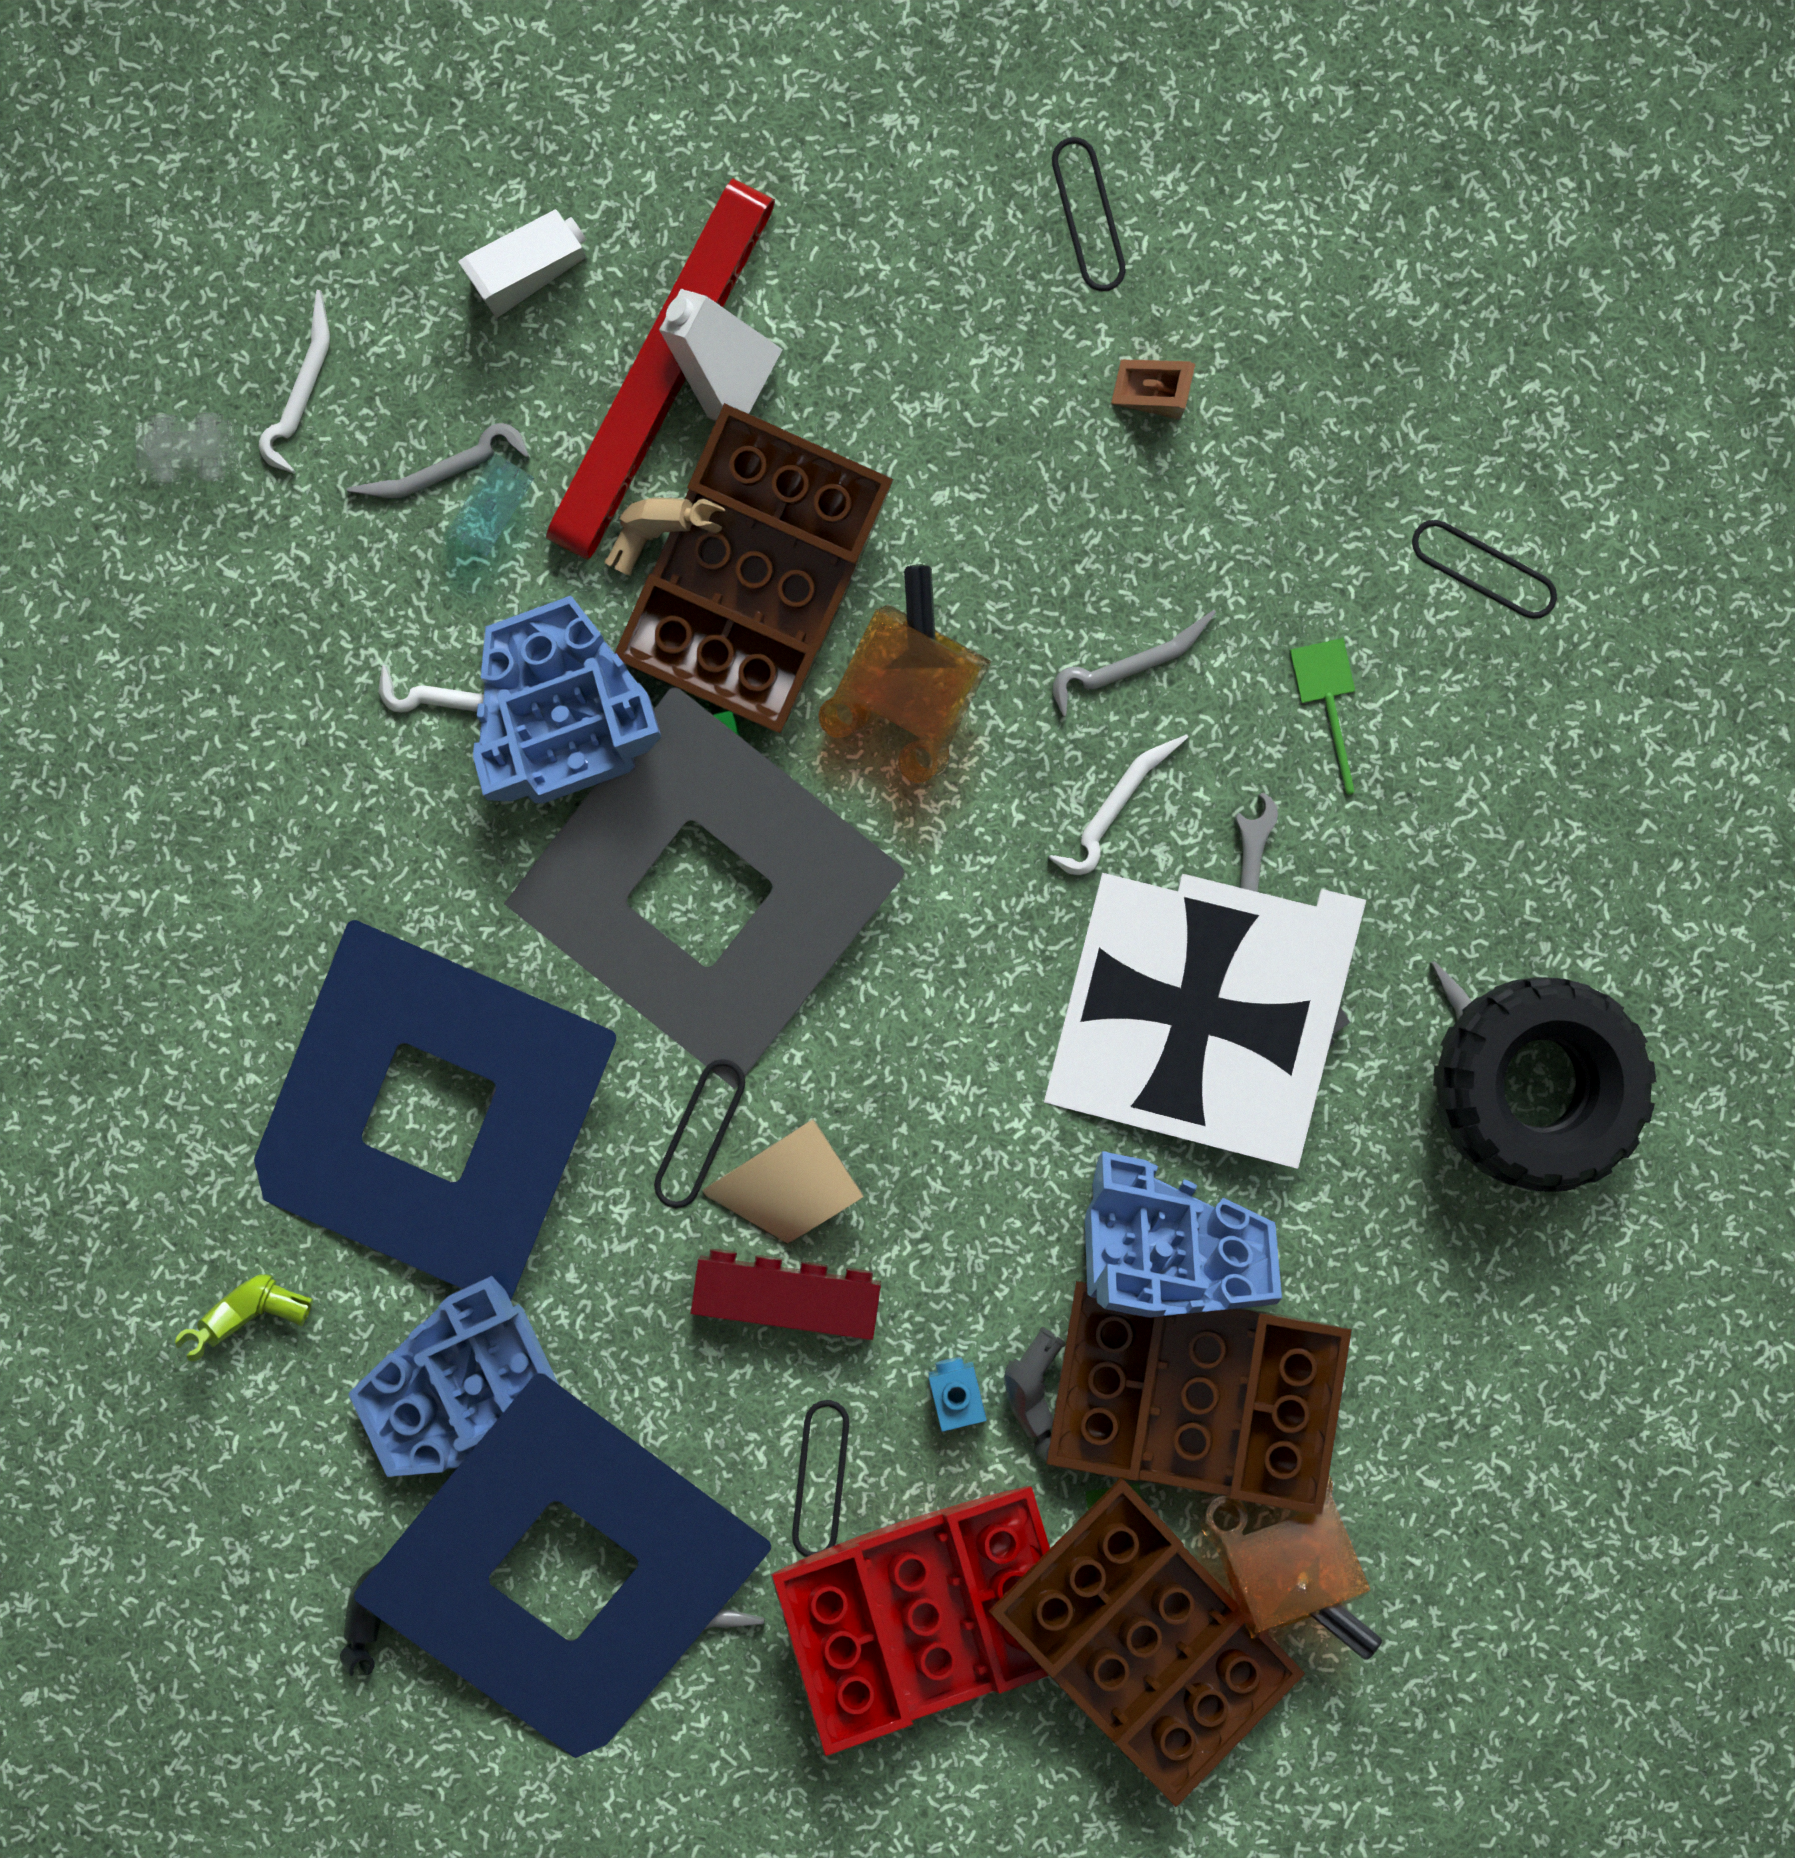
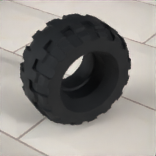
(1608, 1098)

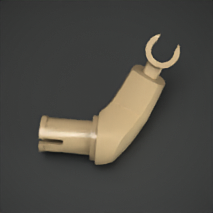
(651, 518)

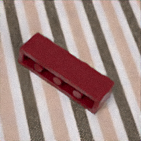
(786, 1296)

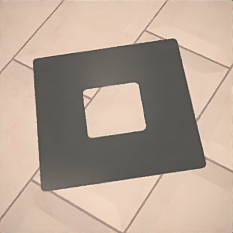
(819, 867)

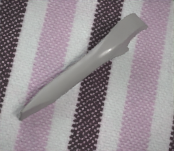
(1253, 838)

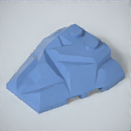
(556, 707)
(1169, 1253)
(449, 1381)

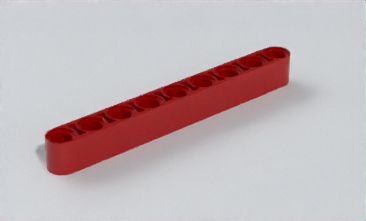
(655, 376)

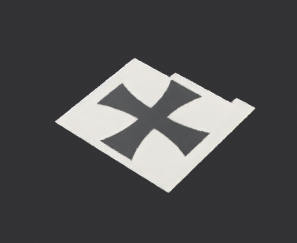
(1206, 1012)

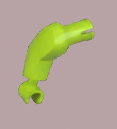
(239, 1307)

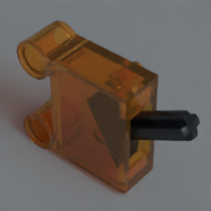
(909, 678)
(1293, 1572)

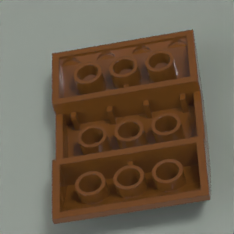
(752, 604)
(1202, 1401)
(1146, 1642)

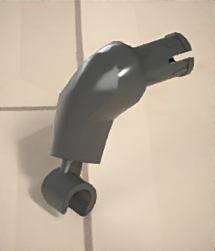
(1026, 1389)

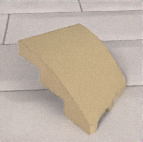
(789, 1185)

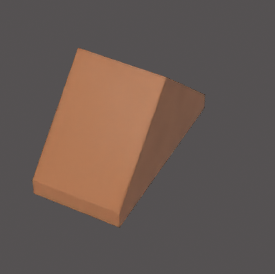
(1154, 386)

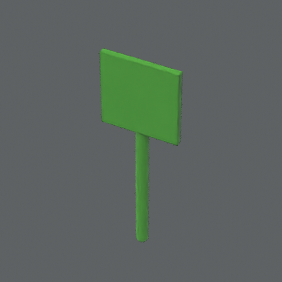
(1321, 673)

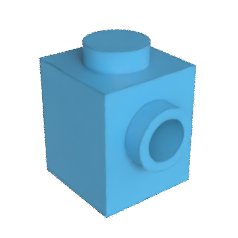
(956, 1394)

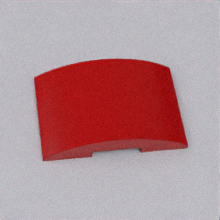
(905, 1619)

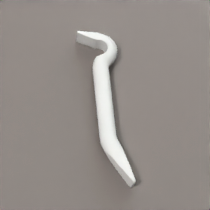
(302, 388)
(426, 695)
(1112, 807)

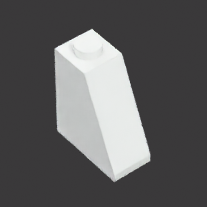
(524, 261)
(717, 353)

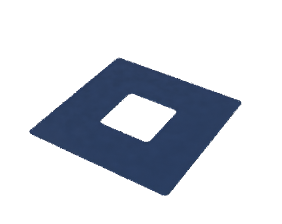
(544, 1081)
(541, 1452)

